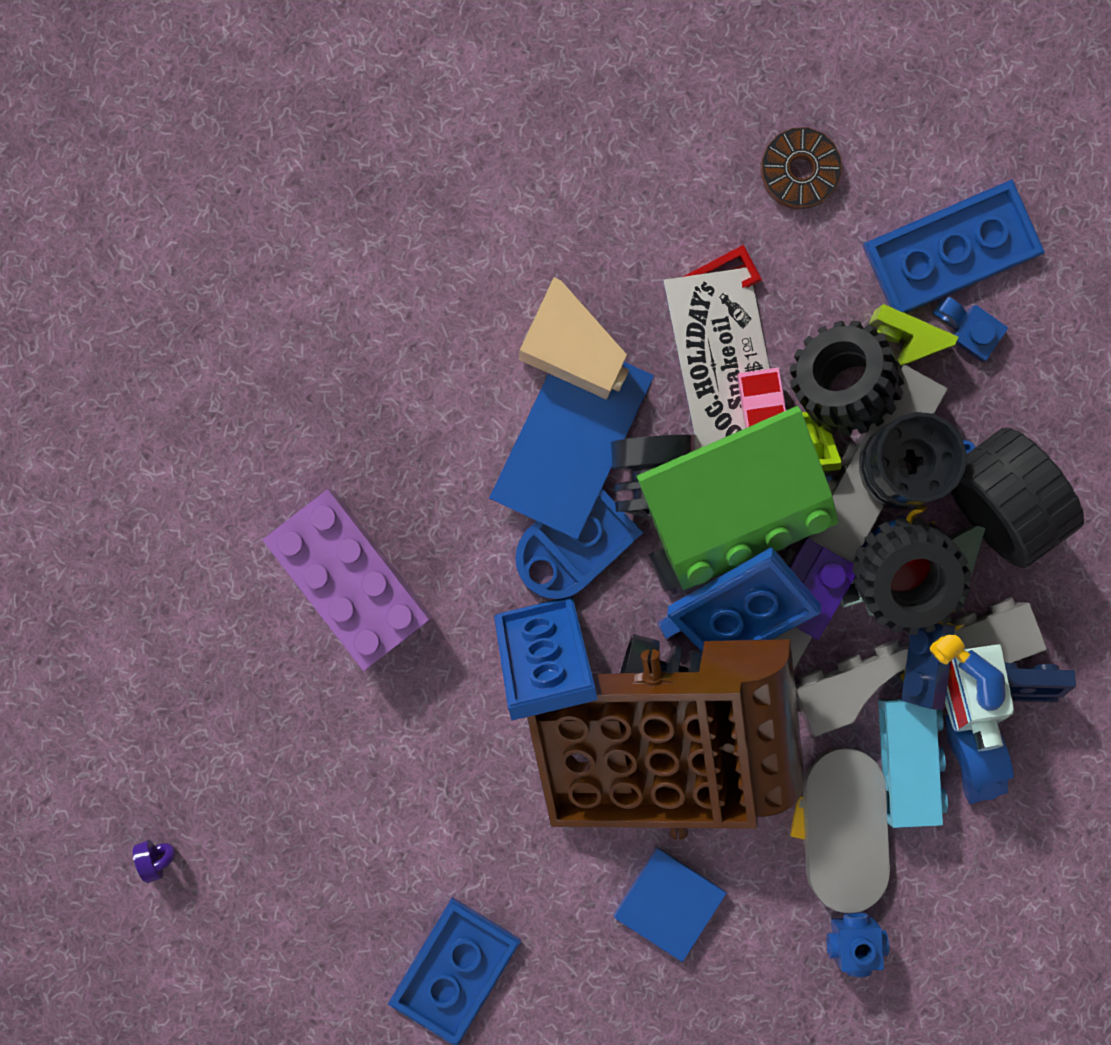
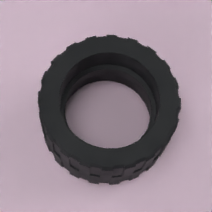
(1017, 497)

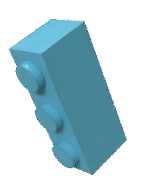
(912, 763)

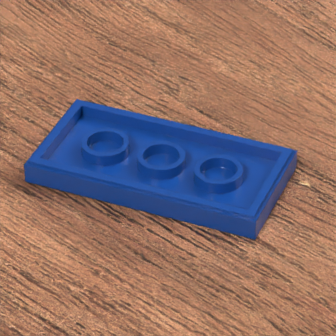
(953, 248)
(543, 658)

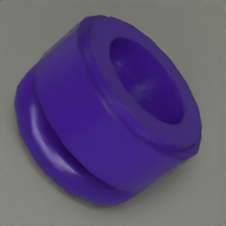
(147, 862)

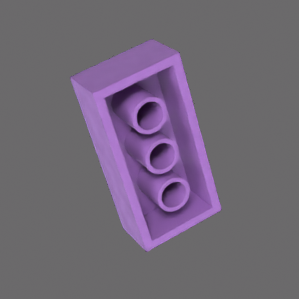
(347, 579)

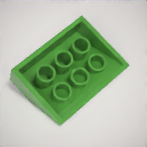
(739, 498)

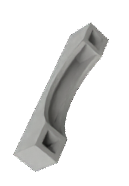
(838, 696)

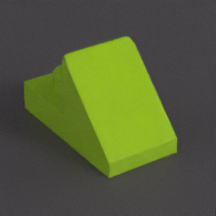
(919, 337)

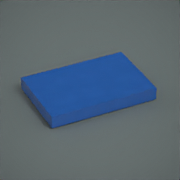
(746, 603)
(454, 971)

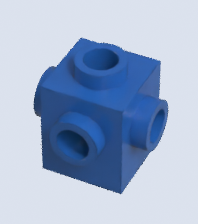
(848, 935)

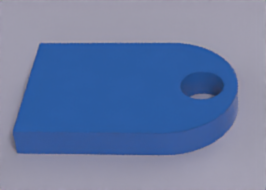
(574, 560)

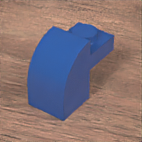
(982, 772)

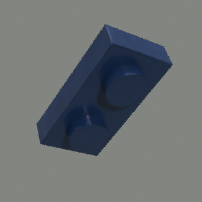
(925, 675)

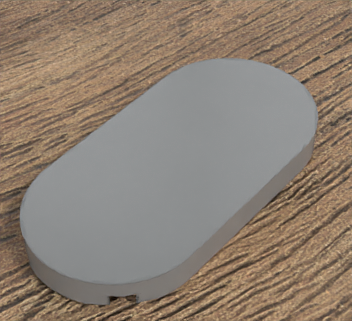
(846, 830)

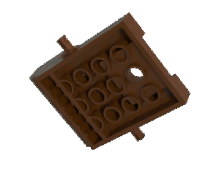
(678, 744)

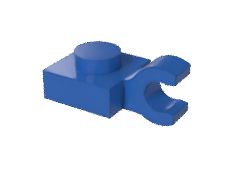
(976, 329)

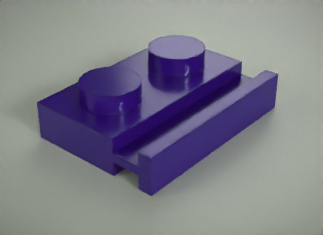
(825, 577)

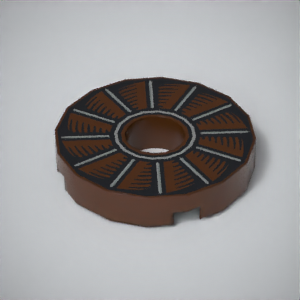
(803, 144)

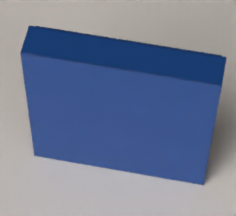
(669, 904)

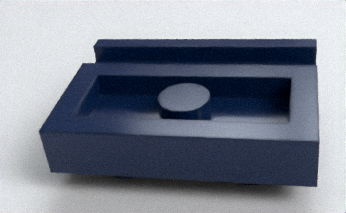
(1039, 684)

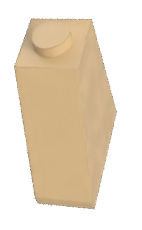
(573, 344)

